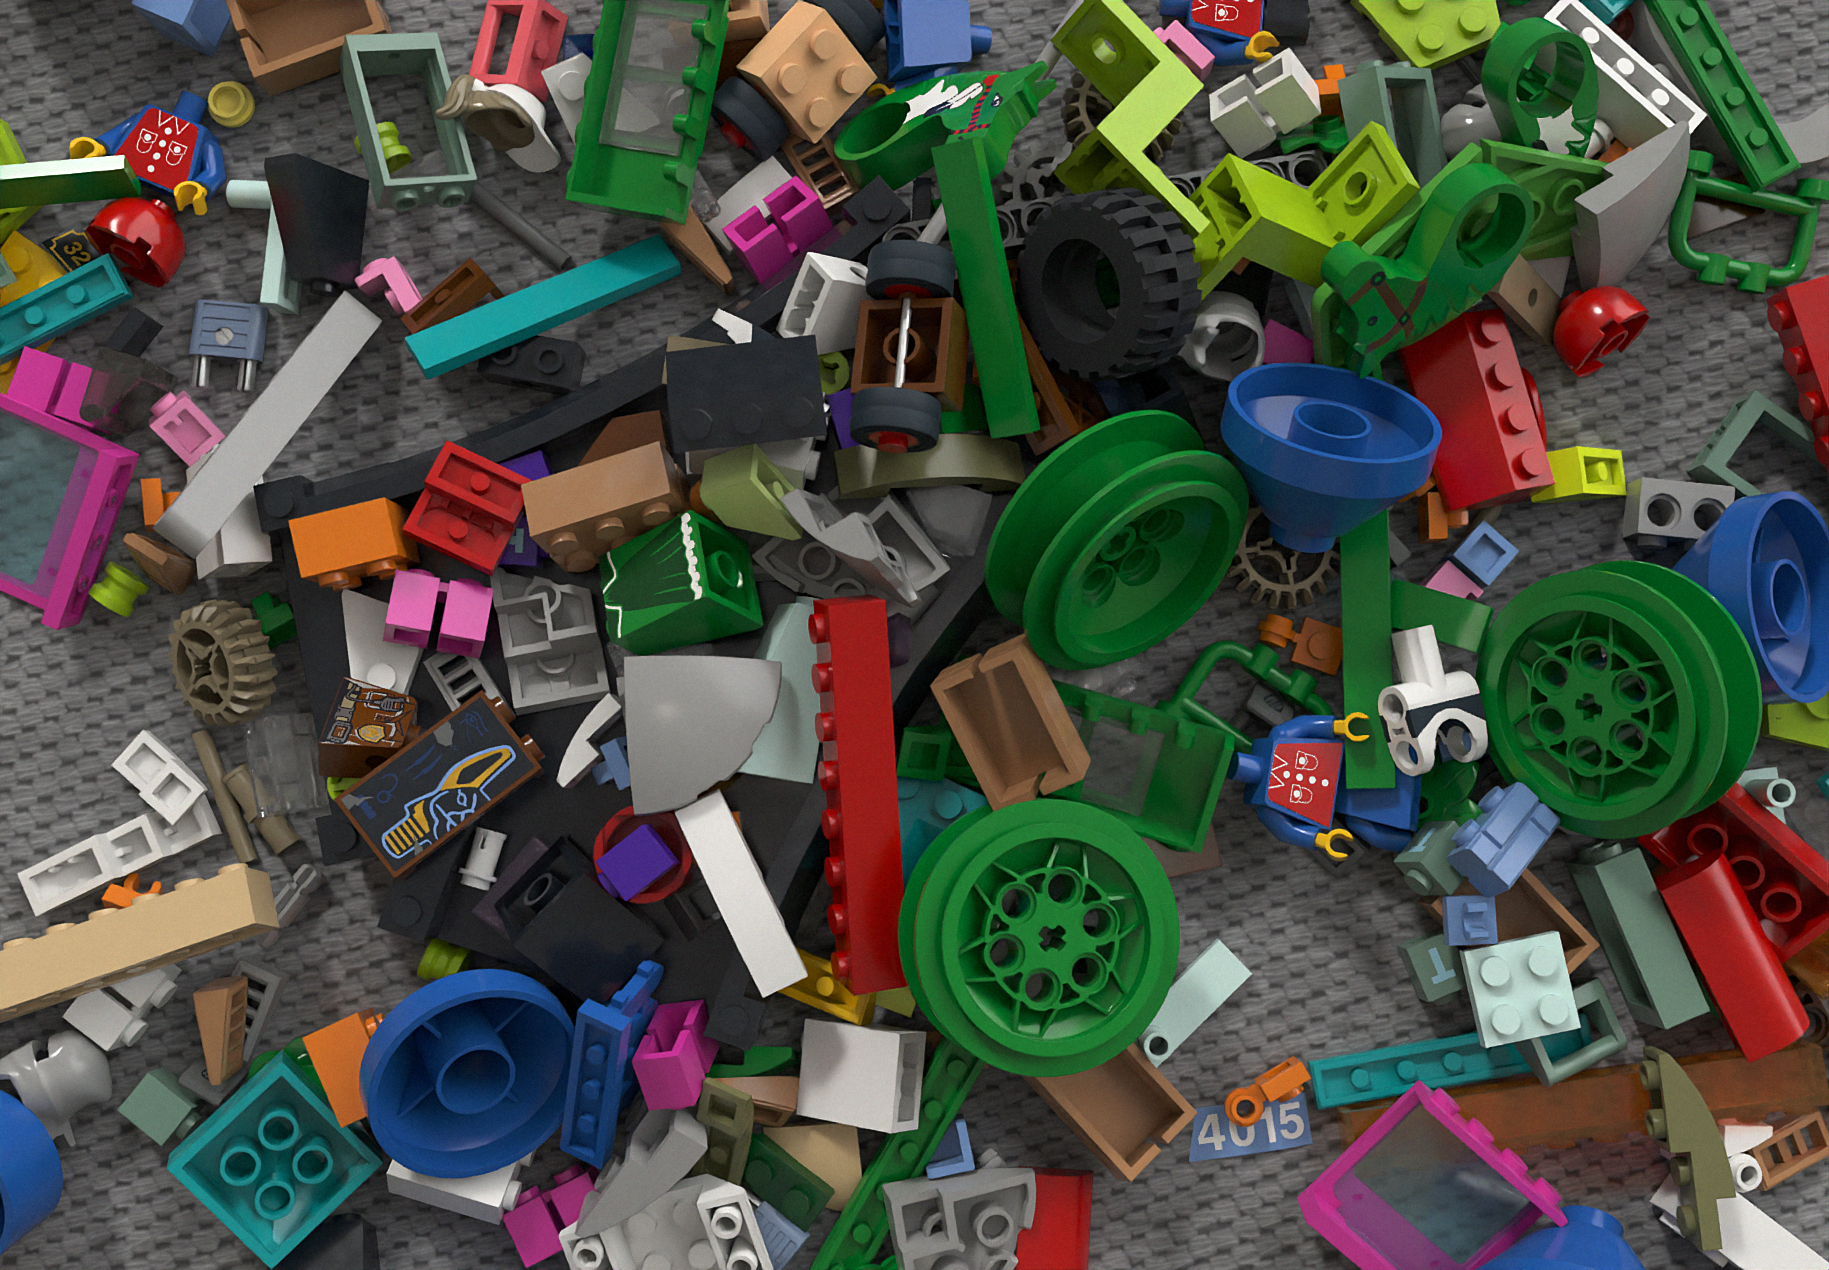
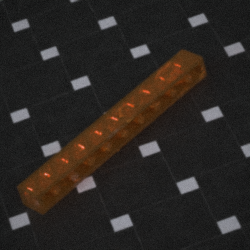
(1613, 1102)

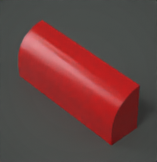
(1732, 956)
(1060, 1221)

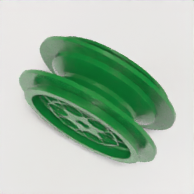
(1116, 540)
(1694, 719)
(956, 915)

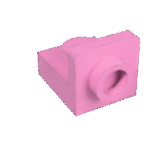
(1187, 49)
(385, 273)
(184, 426)

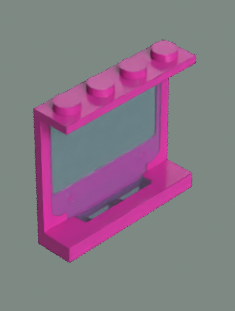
(56, 508)
(1426, 1191)

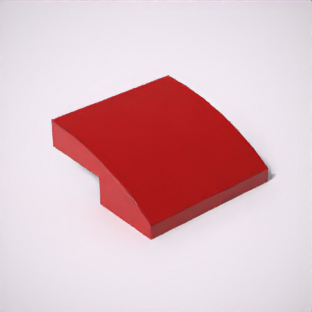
(468, 508)

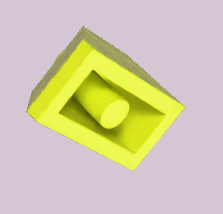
(1584, 475)

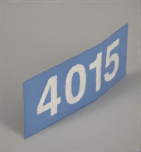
(1279, 1128)

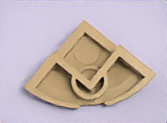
(826, 1150)

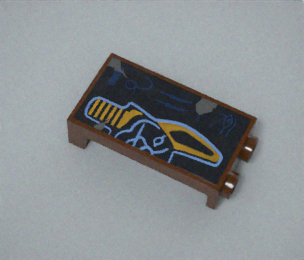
(440, 783)

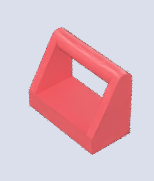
(533, 49)

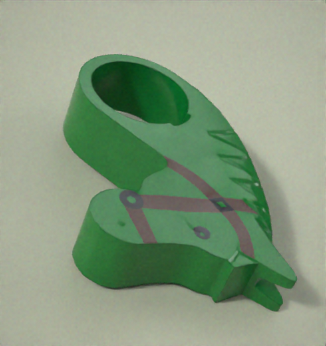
(1433, 280)

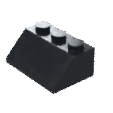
(745, 393)

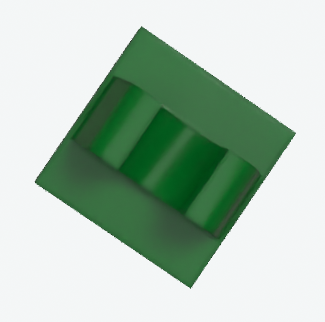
(276, 619)

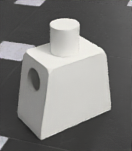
(825, 302)

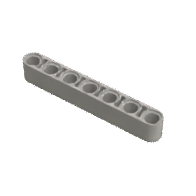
(267, 426)

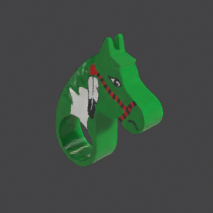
(1563, 113)
(900, 129)

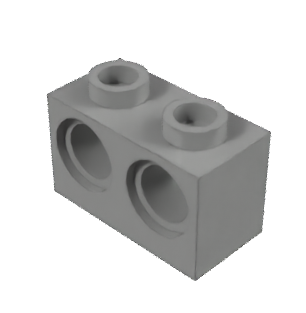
(1677, 506)

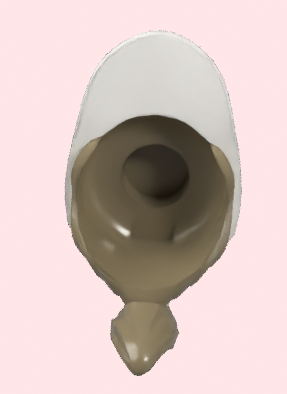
(505, 117)

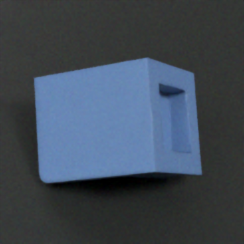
(1482, 554)
(953, 1152)

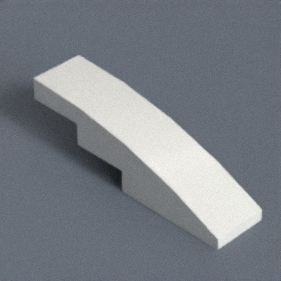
(114, 856)
(740, 893)

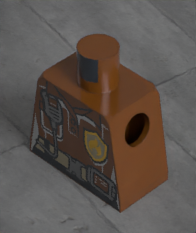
(365, 729)

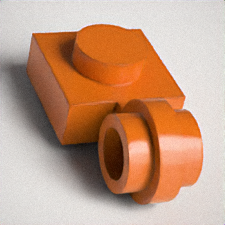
(1315, 645)
(1278, 1083)

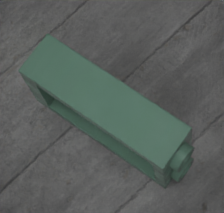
(396, 56)
(1414, 107)
(1711, 462)
(1636, 934)

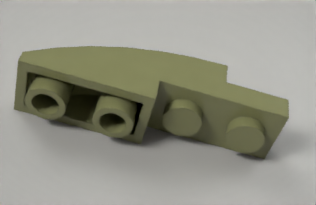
(1685, 1126)

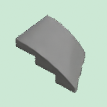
(854, 543)
(549, 642)

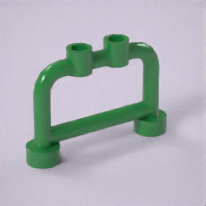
(1751, 276)
(1256, 662)

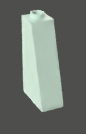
(789, 742)

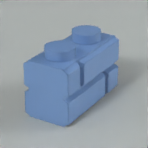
(1502, 838)

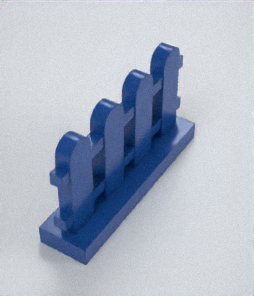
(602, 1068)

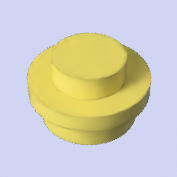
(231, 104)

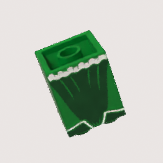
(679, 586)

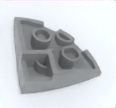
(1629, 208)
(815, 570)
(692, 723)
(643, 1164)
(960, 1219)

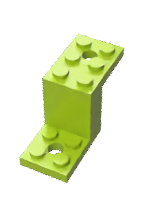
(1147, 91)
(1295, 227)

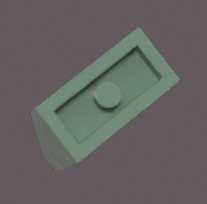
(1593, 1000)

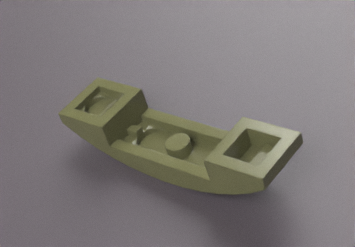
(953, 461)
(729, 1127)

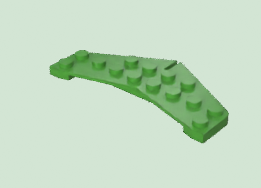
(1547, 176)

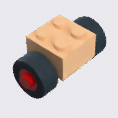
(799, 76)

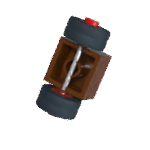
(907, 348)

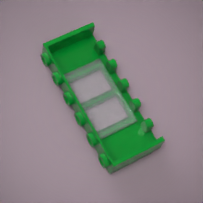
(647, 107)
(1144, 766)

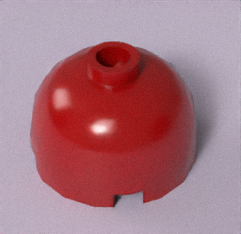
(140, 236)
(1596, 325)

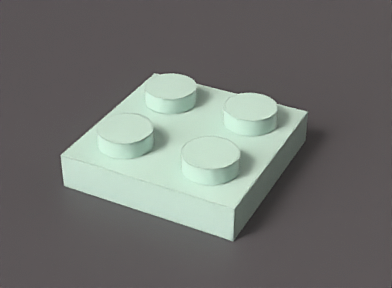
(1519, 989)

